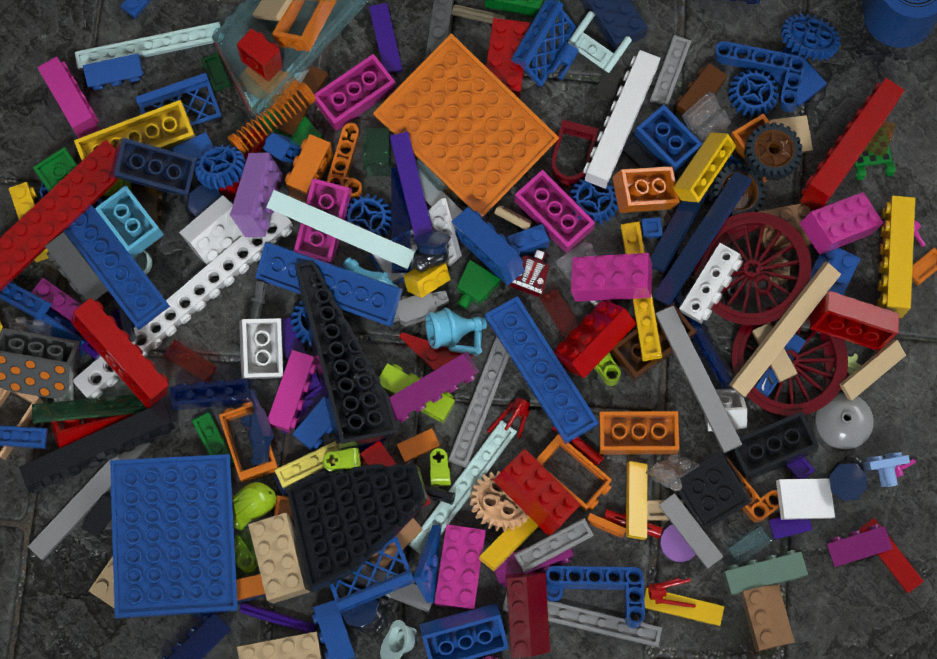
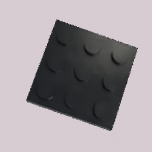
(713, 491)

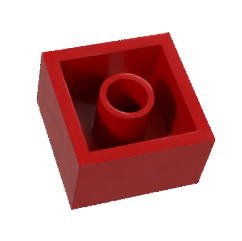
(260, 54)

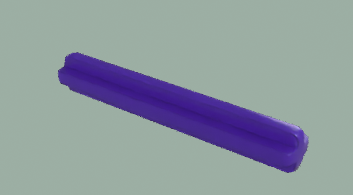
(277, 618)

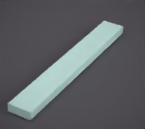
(149, 45)
(340, 229)
(463, 486)

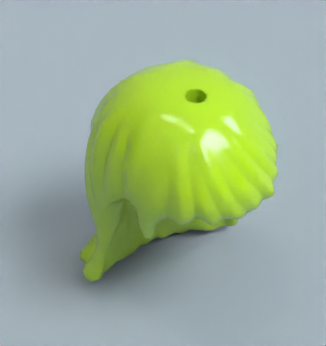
(252, 503)

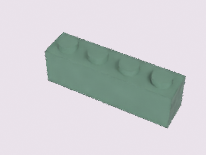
(765, 573)

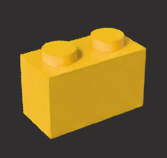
(425, 282)

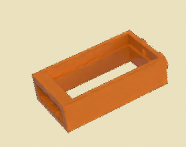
(311, 31)
(255, 472)
(604, 488)

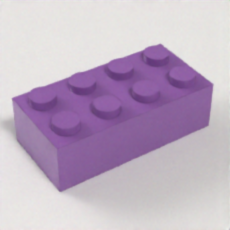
(253, 194)

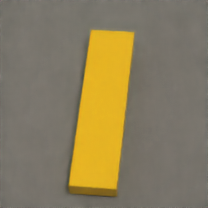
(636, 501)
(507, 544)
(703, 612)

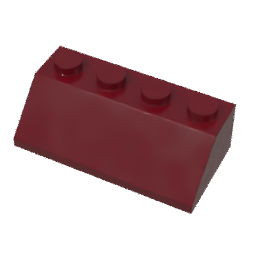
(527, 614)

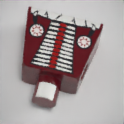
(534, 276)

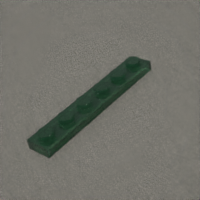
(86, 408)

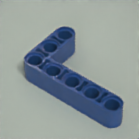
(767, 66)
(604, 583)

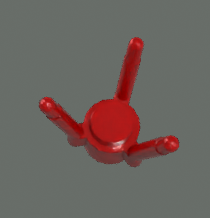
(518, 409)
(658, 591)

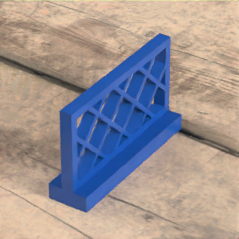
(536, 36)
(179, 89)
(380, 588)

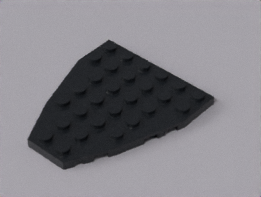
(351, 516)

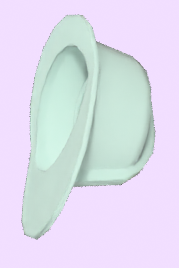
(398, 640)

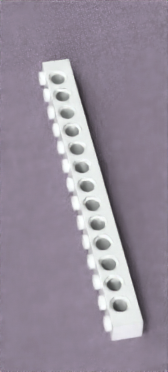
(284, 227)

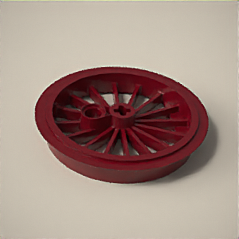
(734, 229)
(834, 356)

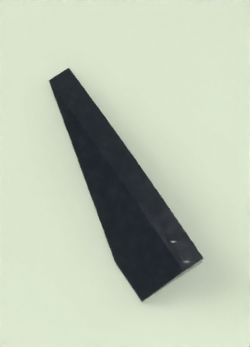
(352, 391)

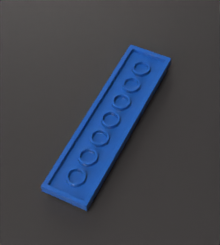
(116, 268)
(350, 289)
(541, 370)

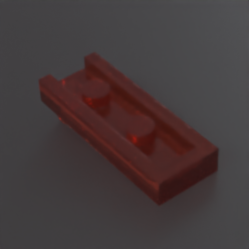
(559, 312)
(190, 361)

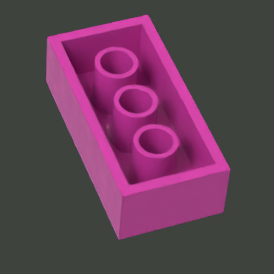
(354, 92)
(69, 97)
(332, 200)
(554, 209)
(841, 223)
(611, 277)
(460, 567)

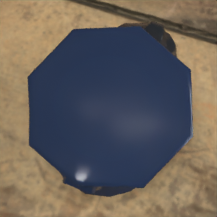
(199, 200)
(431, 250)
(848, 478)
(367, 617)

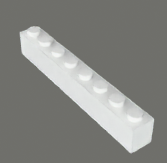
(622, 119)

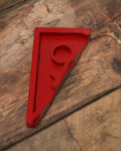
(432, 357)

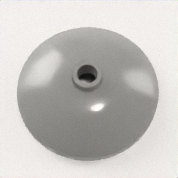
(842, 433)

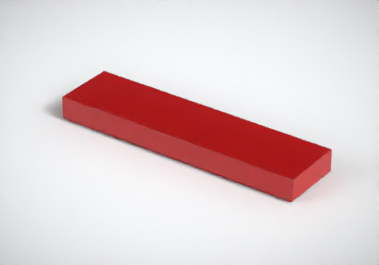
(897, 564)

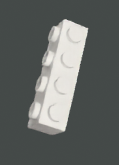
(710, 283)

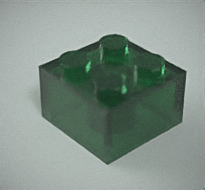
(377, 151)

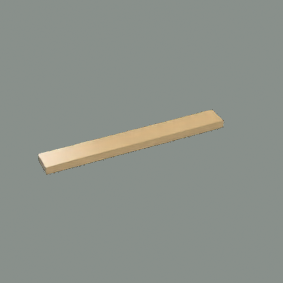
(785, 329)

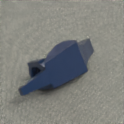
(259, 432)

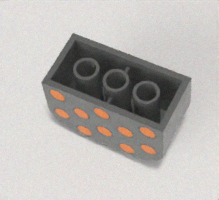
(37, 363)

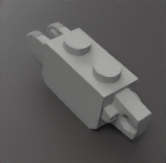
(414, 309)

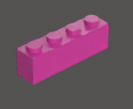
(291, 391)

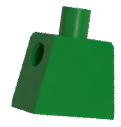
(476, 285)

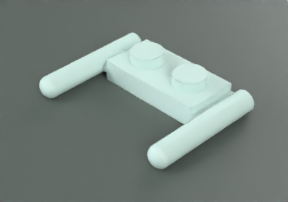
(594, 50)

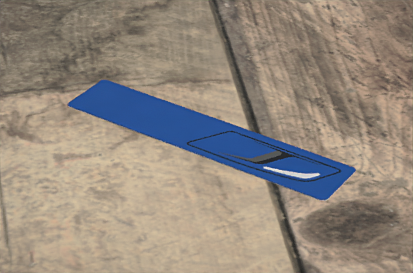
(769, 379)

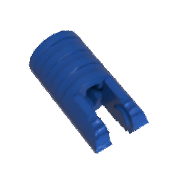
(565, 58)

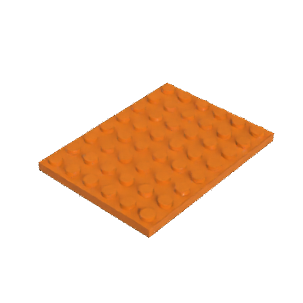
(466, 125)

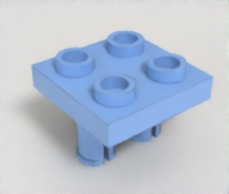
(886, 467)

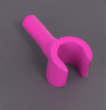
(917, 226)
(899, 468)

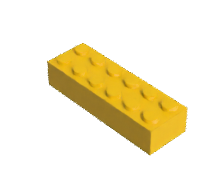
(159, 128)
(897, 255)

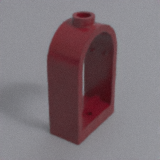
(579, 131)

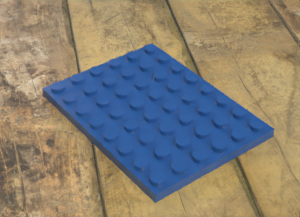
(172, 536)

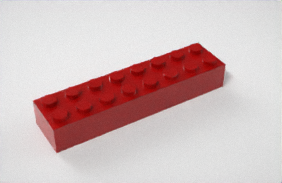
(851, 144)

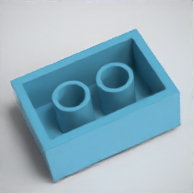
(129, 221)

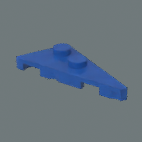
(426, 571)

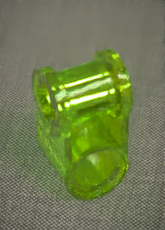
(241, 553)

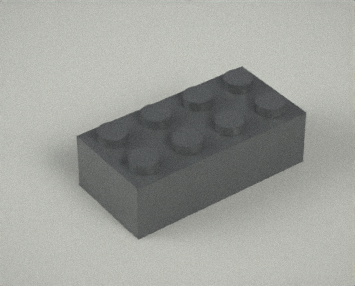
(78, 271)

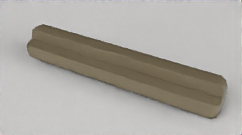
(475, 14)

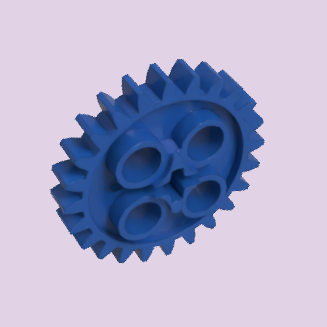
(810, 37)

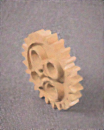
(495, 514)

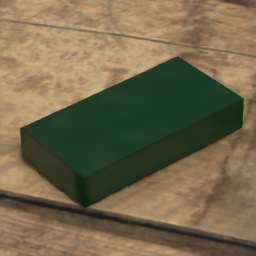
(215, 72)

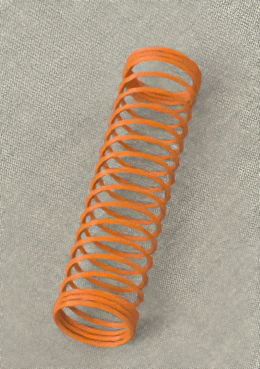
(308, 95)

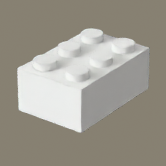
(212, 231)
(261, 348)

